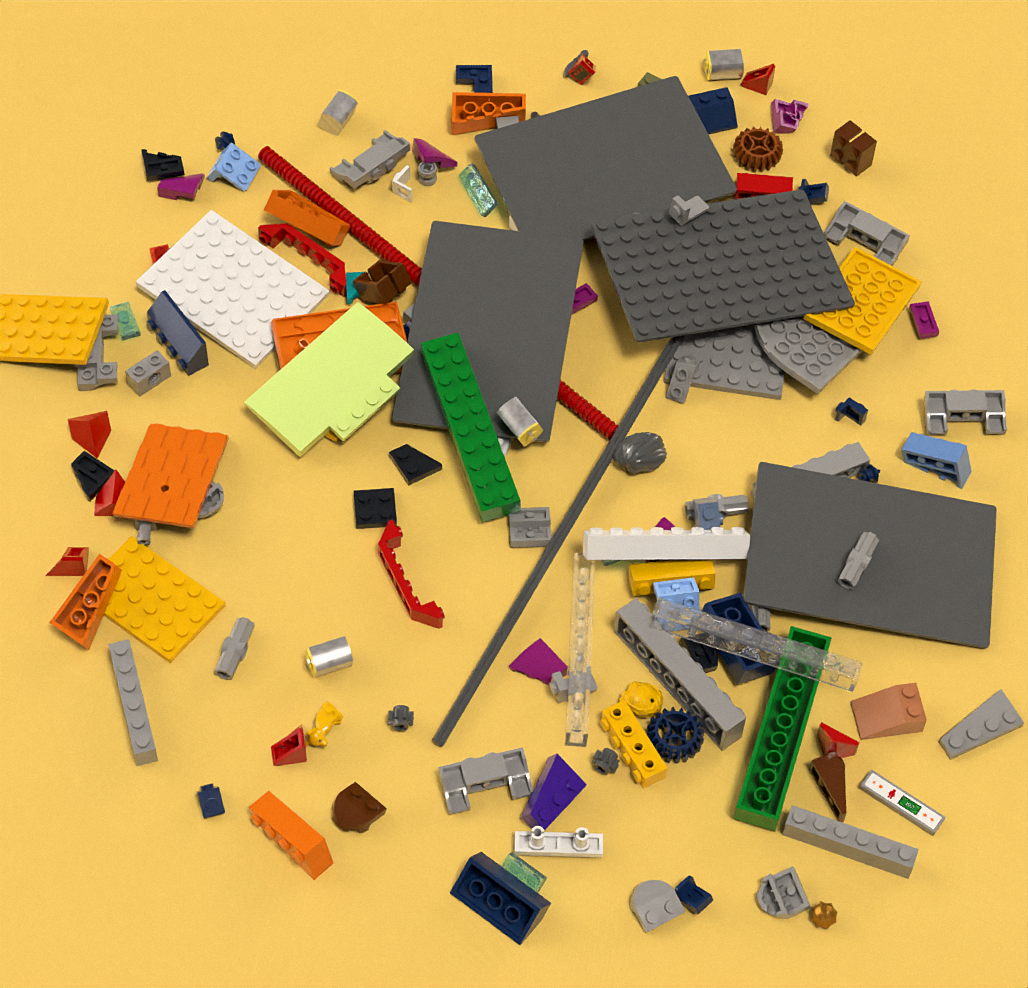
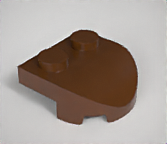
(356, 809)

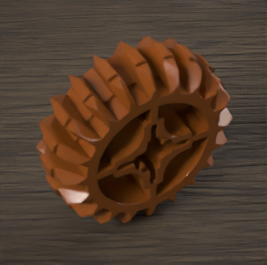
(758, 152)

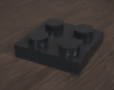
(374, 508)

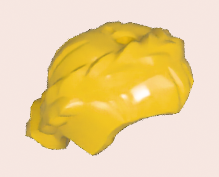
(639, 699)

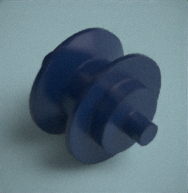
(224, 140)
(870, 474)

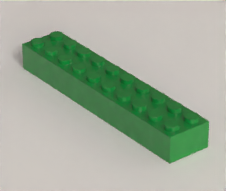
(470, 427)
(778, 741)

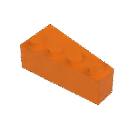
(480, 110)
(307, 216)
(87, 602)
(292, 834)

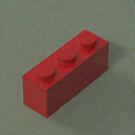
(757, 185)

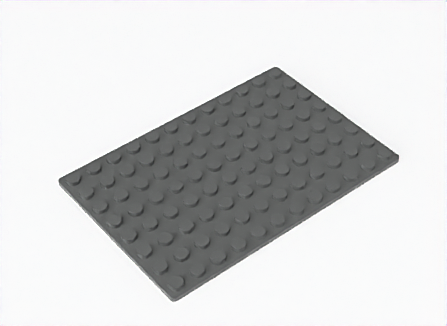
(604, 160)
(723, 268)
(513, 312)
(923, 577)

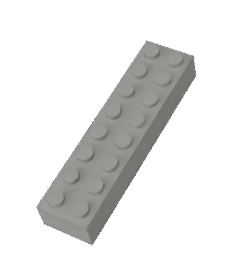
(680, 675)

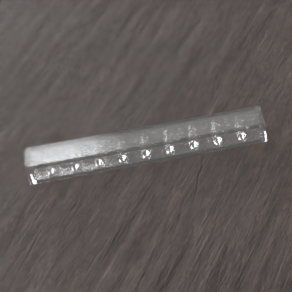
(755, 644)
(580, 652)

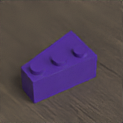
(553, 793)

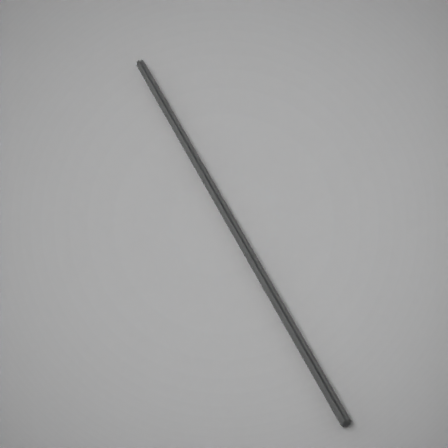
(555, 543)

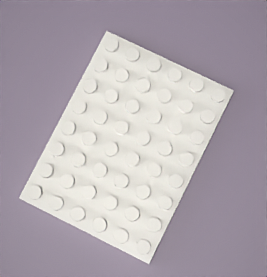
(232, 287)

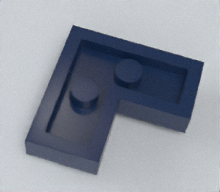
(478, 74)

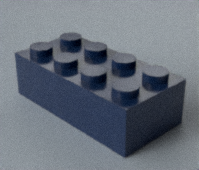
(737, 610)

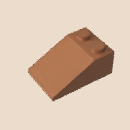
(889, 712)

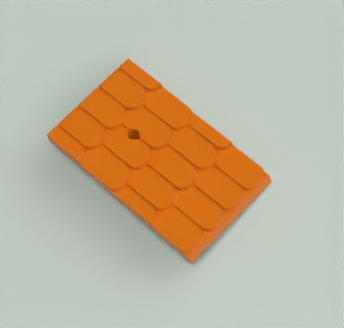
(296, 332)
(171, 475)

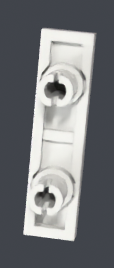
(558, 843)

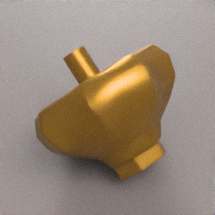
(824, 915)

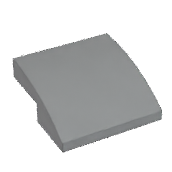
(530, 527)

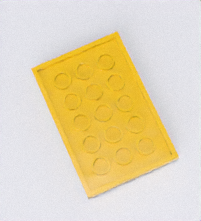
(879, 299)
(49, 328)
(158, 601)

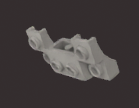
(372, 162)
(867, 230)
(97, 371)
(965, 406)
(482, 774)

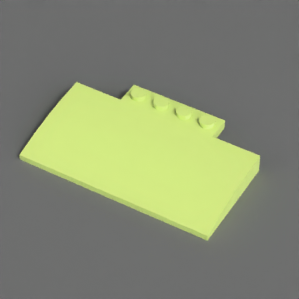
(333, 381)

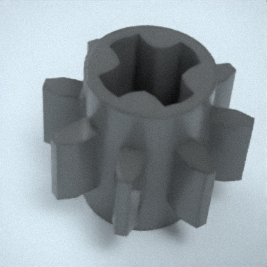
(400, 718)
(605, 761)

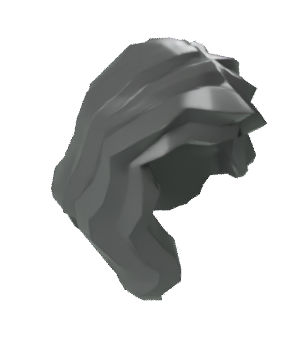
(640, 452)

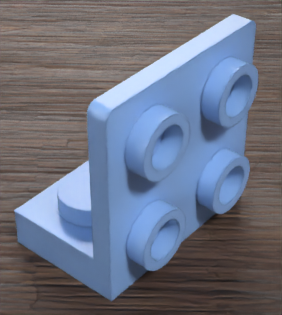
(235, 167)
(678, 591)

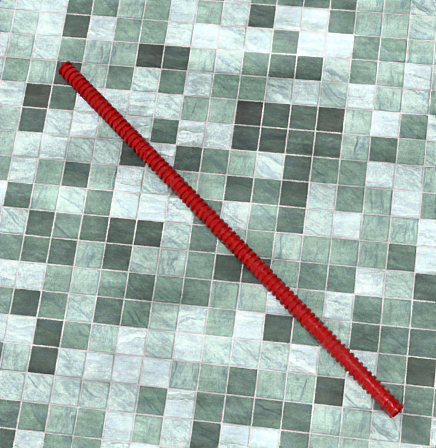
(389, 253)

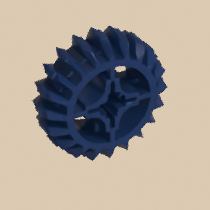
(675, 741)

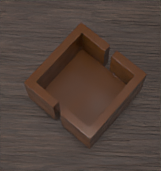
(855, 154)
(387, 279)

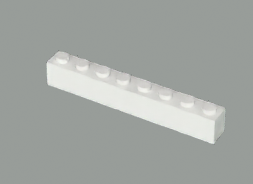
(665, 544)

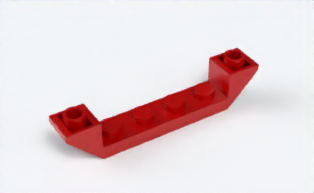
(275, 233)
(427, 613)

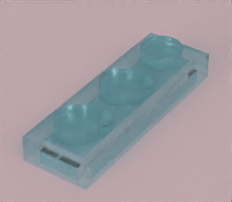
(478, 190)

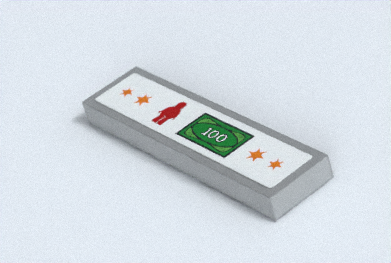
(902, 802)

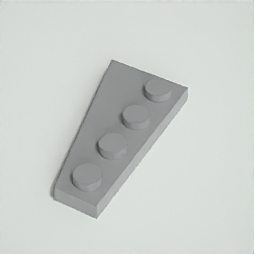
(983, 725)

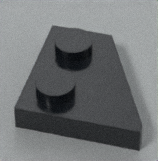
(162, 165)
(413, 464)
(91, 473)
(701, 653)

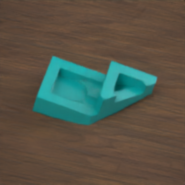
(351, 289)

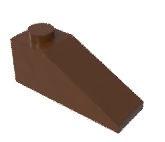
(830, 777)

